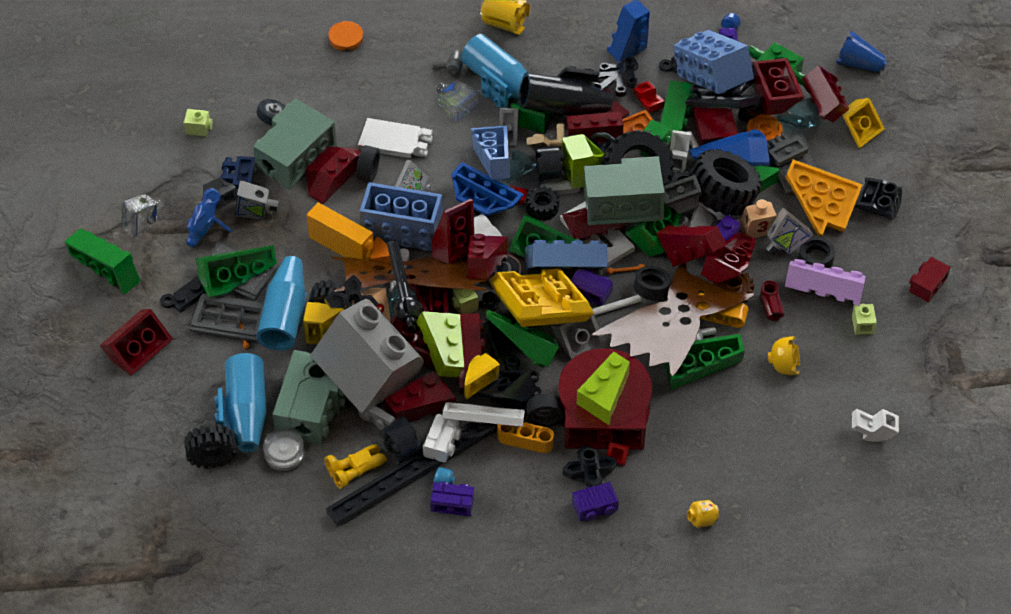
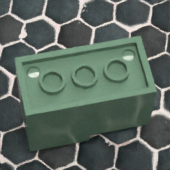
(293, 143)
(624, 191)
(307, 399)

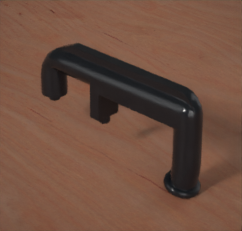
(738, 90)

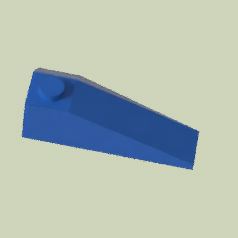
(748, 145)

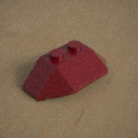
(330, 171)

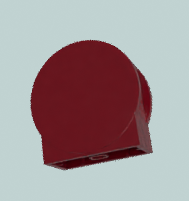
(628, 418)

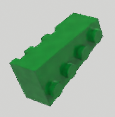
(706, 358)

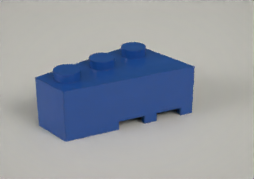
(631, 31)

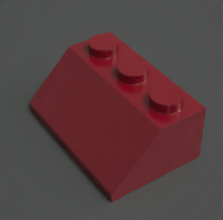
(777, 84)
(591, 123)
(579, 227)
(136, 341)

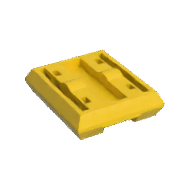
(541, 297)

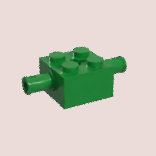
(777, 51)

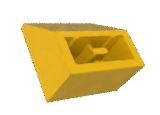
(317, 321)

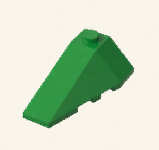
(532, 230)
(228, 270)
(535, 344)

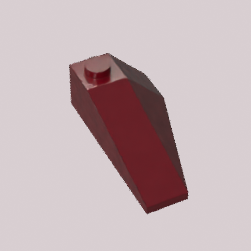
(729, 259)

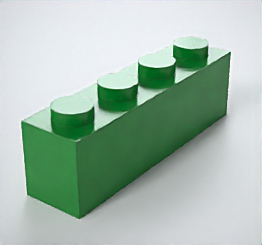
(675, 107)

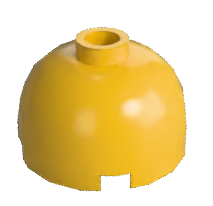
(785, 356)

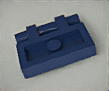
(243, 167)

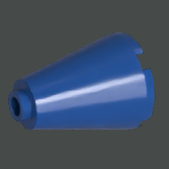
(860, 54)

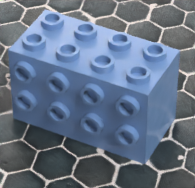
(713, 61)
(401, 215)

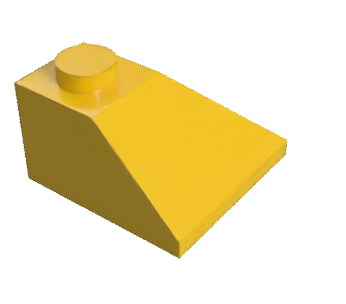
(863, 121)
(480, 373)

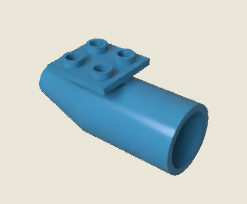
(498, 70)
(283, 306)
(245, 400)

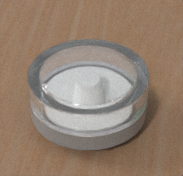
(283, 449)

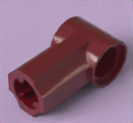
(771, 300)

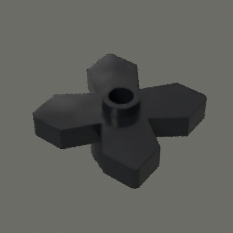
(351, 291)
(589, 466)

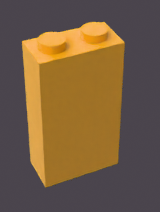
(339, 233)

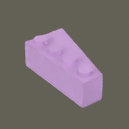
(825, 281)

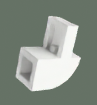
(680, 147)
(876, 427)

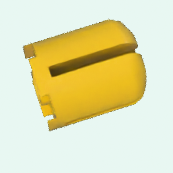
(505, 14)

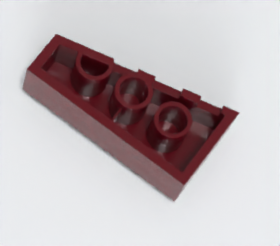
(471, 342)

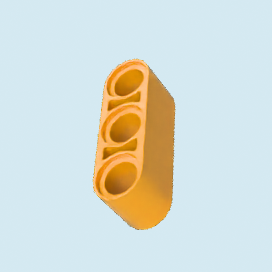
(732, 316)
(532, 442)

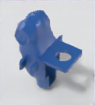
(204, 218)

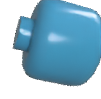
(444, 475)

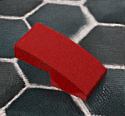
(647, 96)

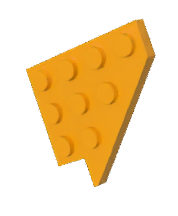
(823, 196)

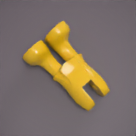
(360, 462)

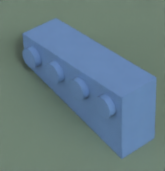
(493, 150)
(566, 255)

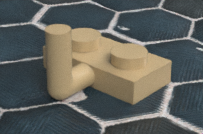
(540, 140)

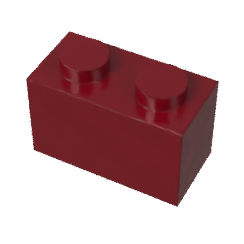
(929, 279)

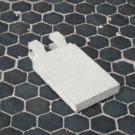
(396, 138)

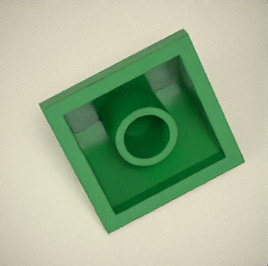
(532, 119)

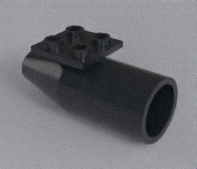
(567, 93)

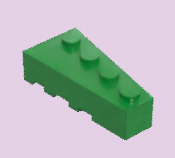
(645, 232)
(104, 259)

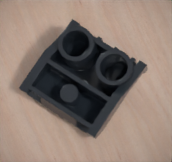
(880, 197)

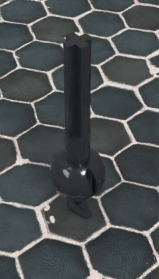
(407, 307)

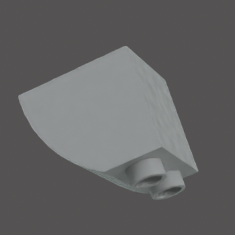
(366, 356)

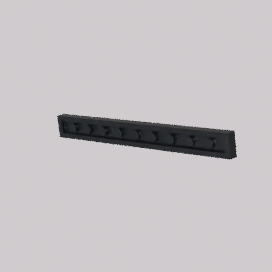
(402, 475)

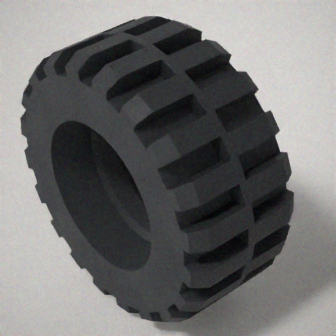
(645, 142)
(726, 181)

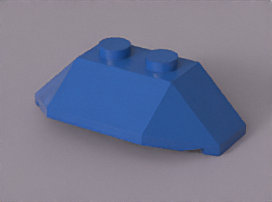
(487, 194)

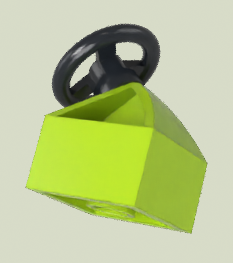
(582, 152)

